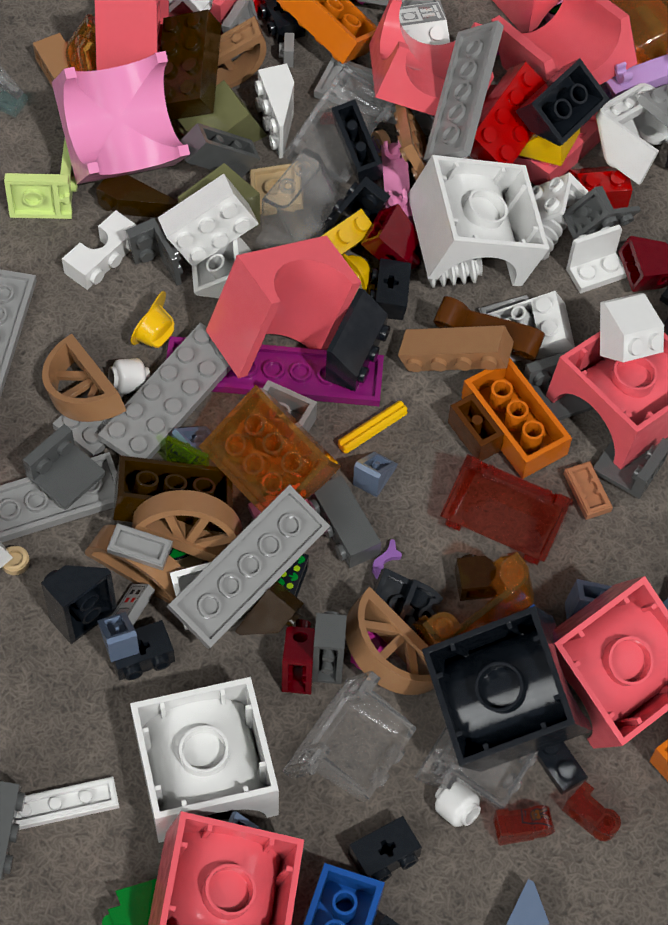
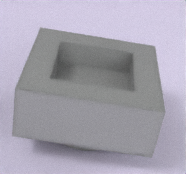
(286, 49)

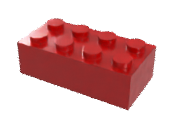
(500, 130)

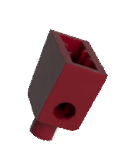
(392, 237)
(645, 263)
(298, 651)

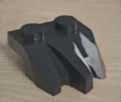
(406, 597)

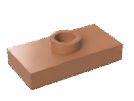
(588, 490)

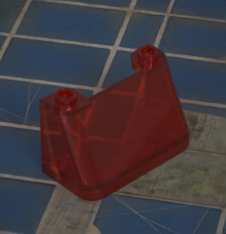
(506, 509)

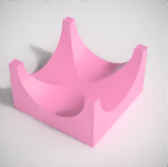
(117, 120)

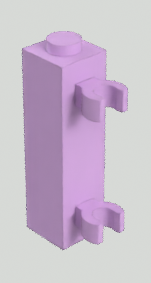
(650, 72)

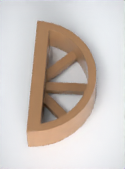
(243, 38)
(88, 409)
(159, 518)
(132, 570)
(375, 615)

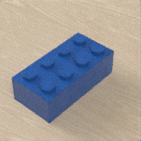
(344, 898)

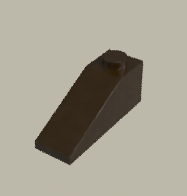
(132, 197)

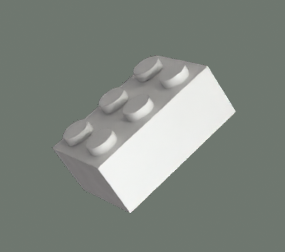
(208, 220)

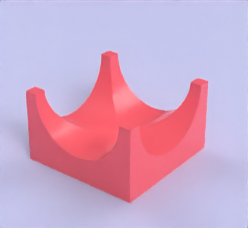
(405, 68)

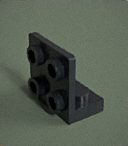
(362, 196)

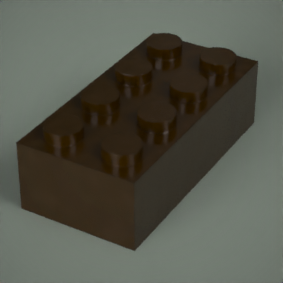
(192, 63)
(144, 478)

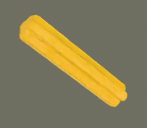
(372, 427)

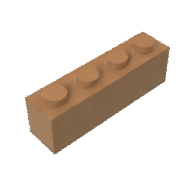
(51, 55)
(456, 348)

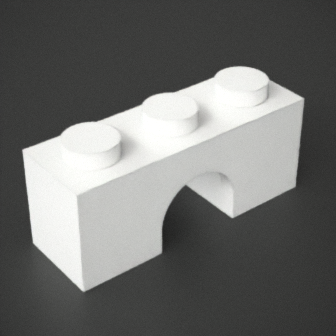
(89, 265)

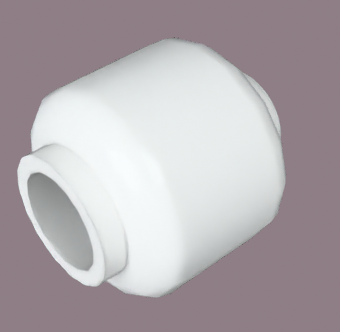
(128, 375)
(457, 805)

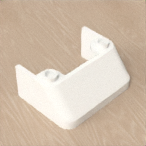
(619, 129)

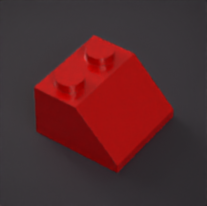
(614, 182)

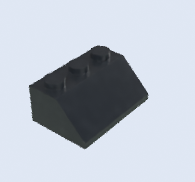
(563, 103)
(356, 342)
(78, 598)

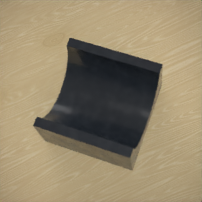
(504, 690)

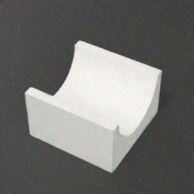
(474, 212)
(205, 753)

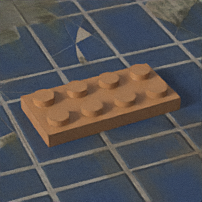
(411, 139)

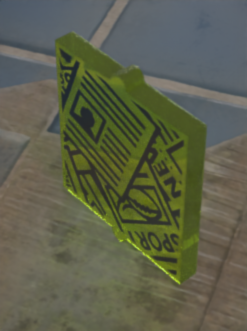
(184, 453)

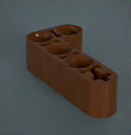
(455, 313)

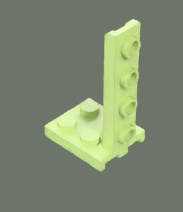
(42, 193)

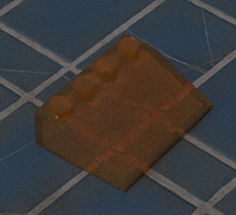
(267, 450)

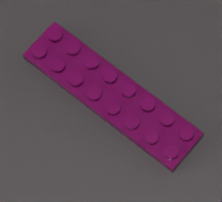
(300, 371)

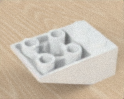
(276, 103)
(549, 317)

